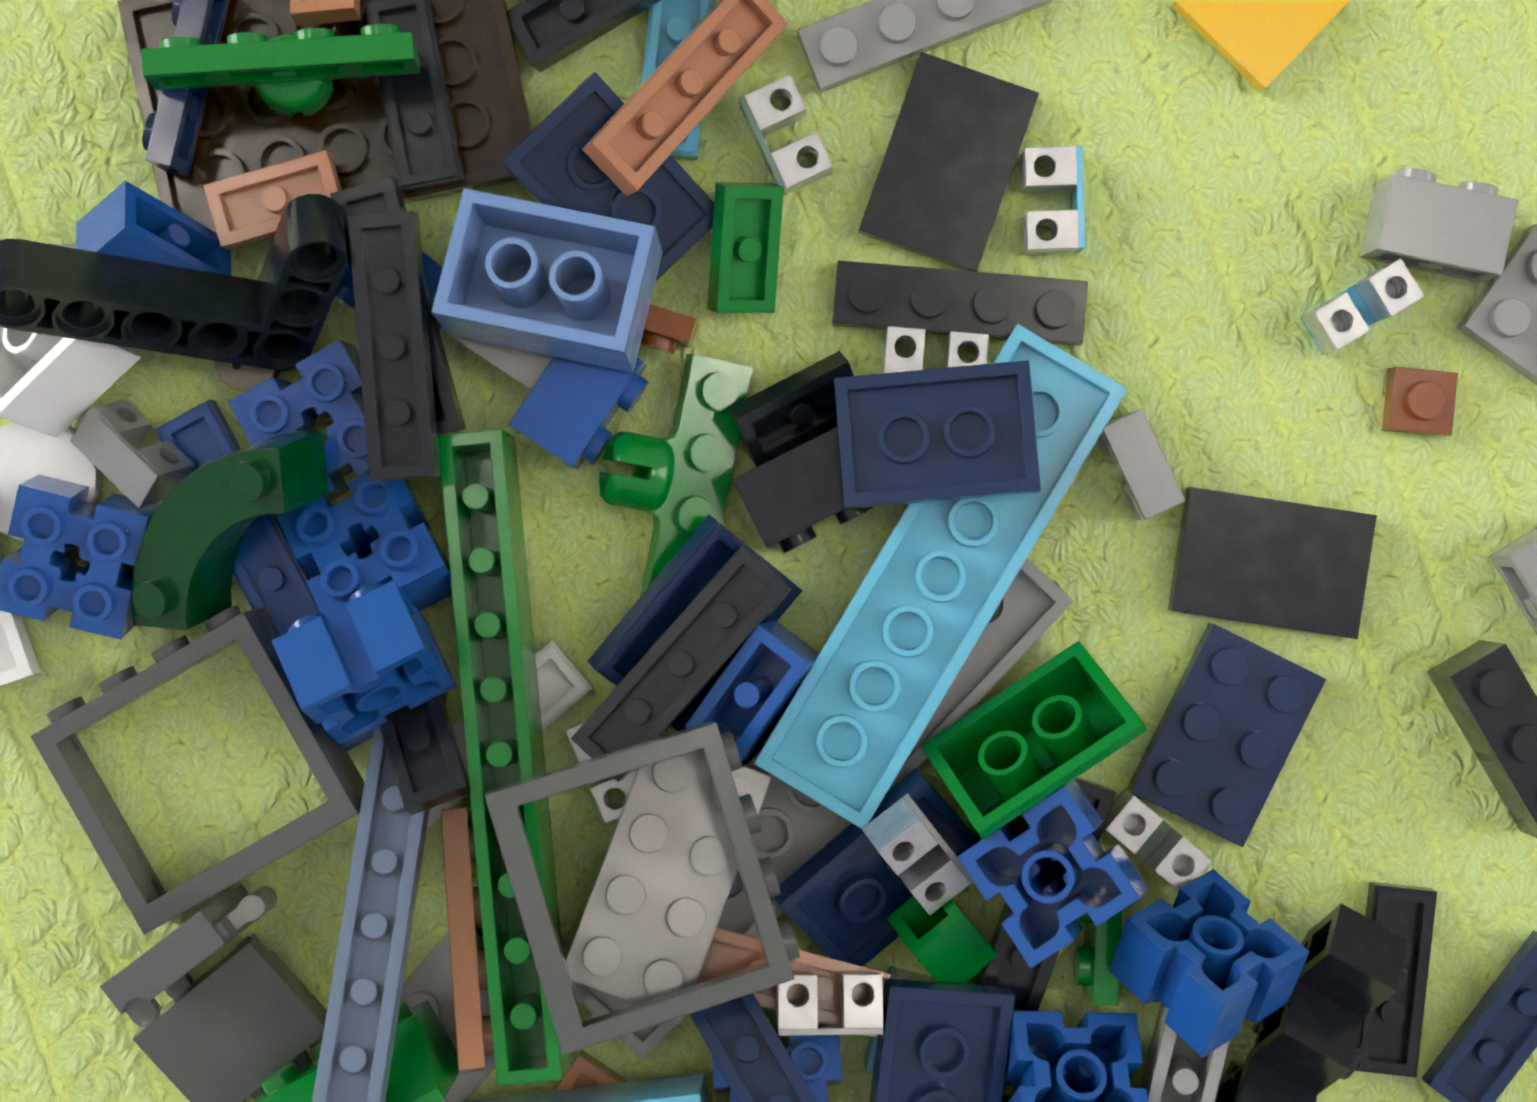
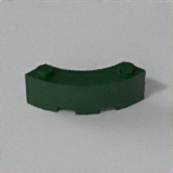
(199, 526)

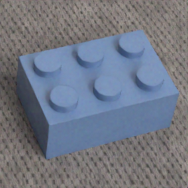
(548, 280)

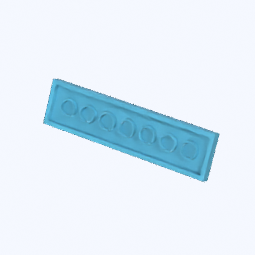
(930, 603)

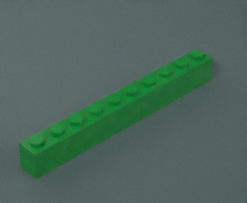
(500, 732)

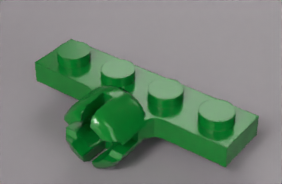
(287, 70)
(690, 470)

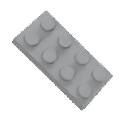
(660, 883)

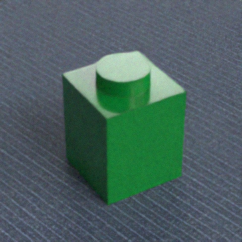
(944, 941)

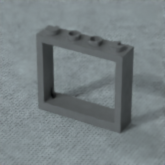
(105, 823)
(756, 875)

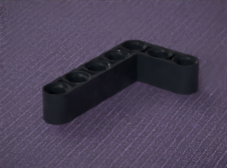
(184, 309)

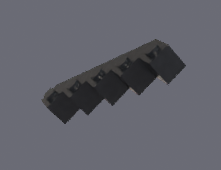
(1316, 1034)

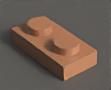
(252, 203)

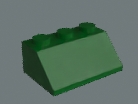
(1032, 739)
(420, 1067)

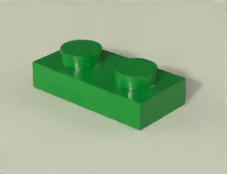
(745, 247)
(1094, 959)

